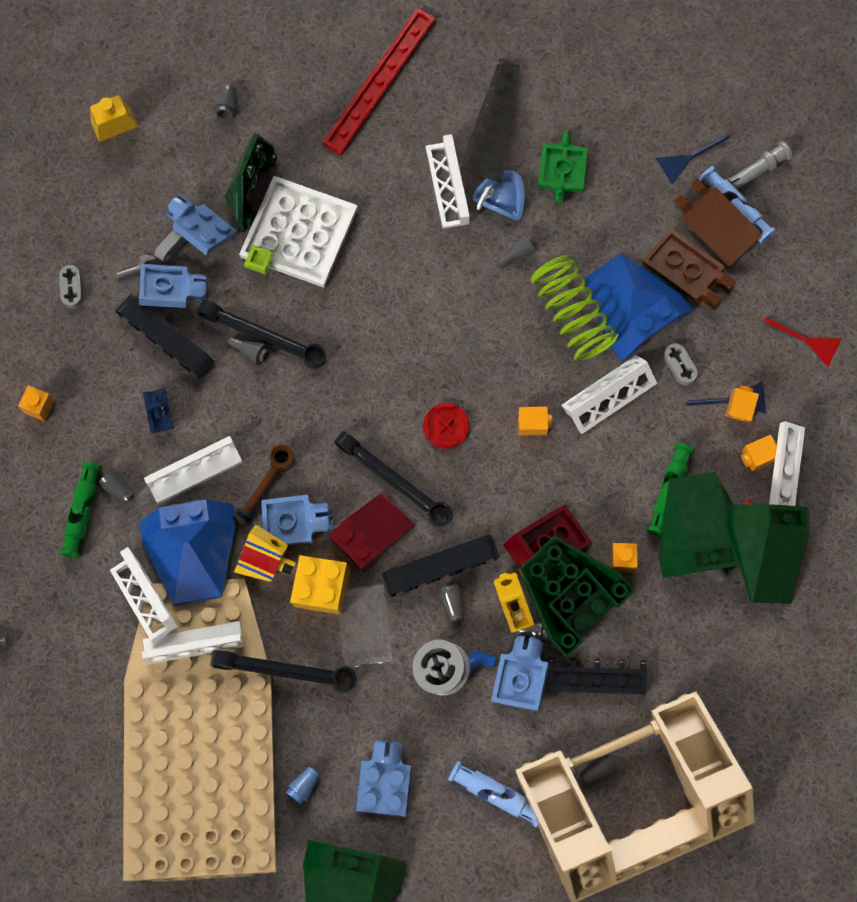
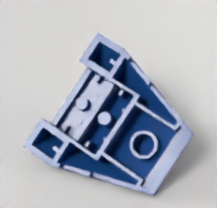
(635, 303)
(190, 548)

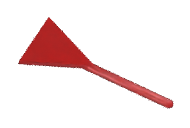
(823, 347)

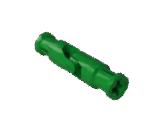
(676, 468)
(83, 500)

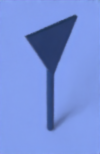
(674, 165)
(758, 388)

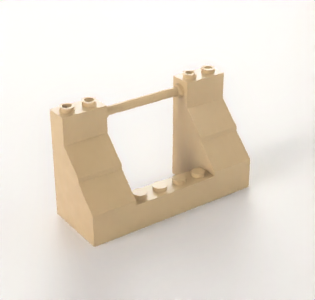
(709, 775)

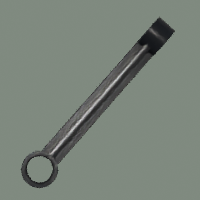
(215, 314)
(353, 448)
(229, 661)

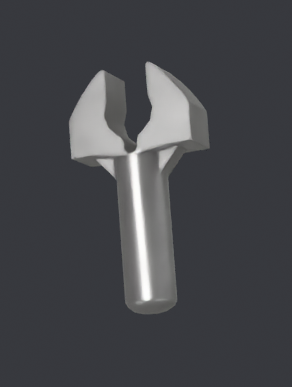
(133, 271)

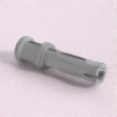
(768, 161)

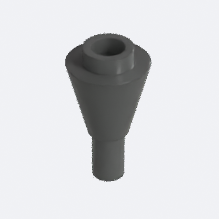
(521, 248)
(255, 351)

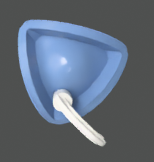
(502, 197)

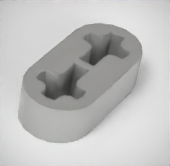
(169, 246)
(65, 287)
(685, 361)

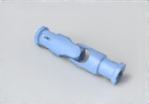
(712, 178)
(477, 782)

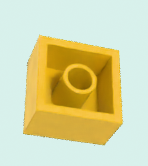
(320, 585)

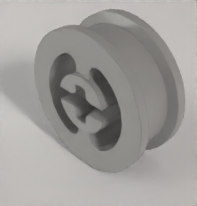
(456, 667)

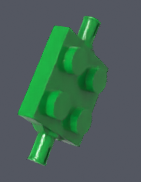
(562, 167)

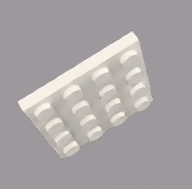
(301, 230)

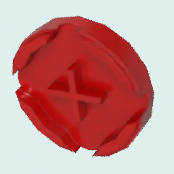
(446, 425)

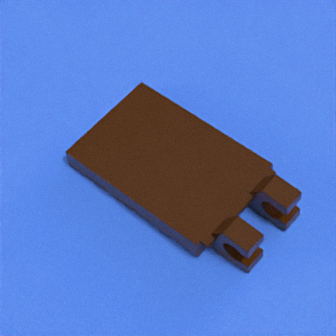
(719, 223)
(688, 269)

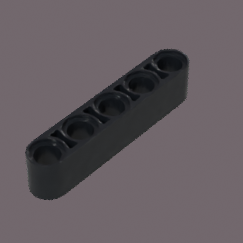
(164, 334)
(443, 563)

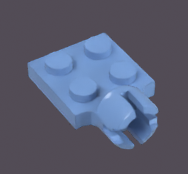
(199, 224)
(170, 286)
(295, 518)
(521, 676)
(384, 781)

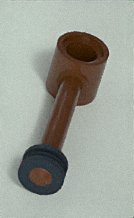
(243, 516)

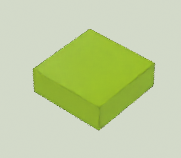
(259, 259)

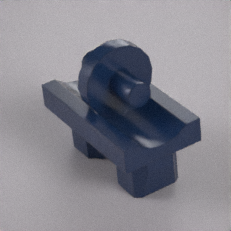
(158, 410)

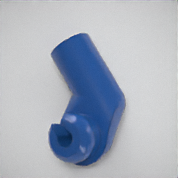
(477, 658)

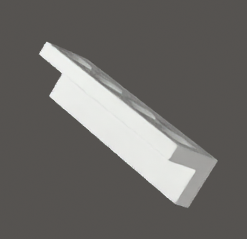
(456, 181)
(604, 388)
(787, 464)
(193, 470)
(149, 591)
(193, 643)

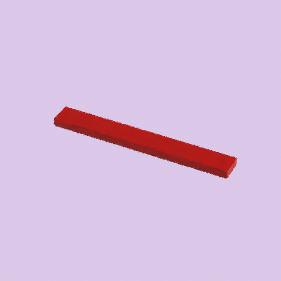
(378, 82)

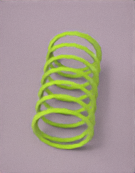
(577, 307)

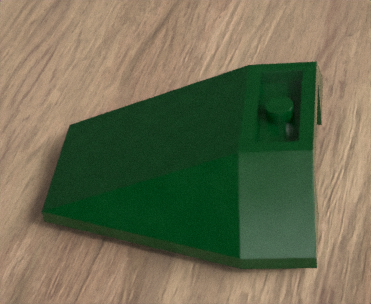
(257, 156)
(696, 526)
(770, 548)
(571, 591)
(349, 875)

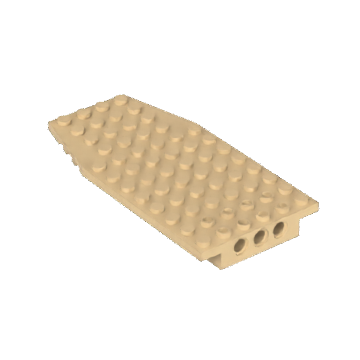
(199, 754)

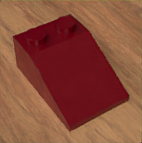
(371, 531)
(531, 538)

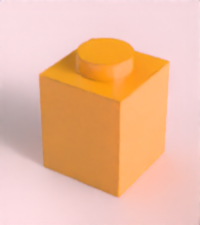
(36, 403)
(742, 404)
(534, 420)
(759, 453)
(623, 557)

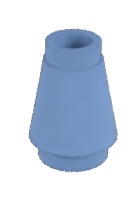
(302, 786)

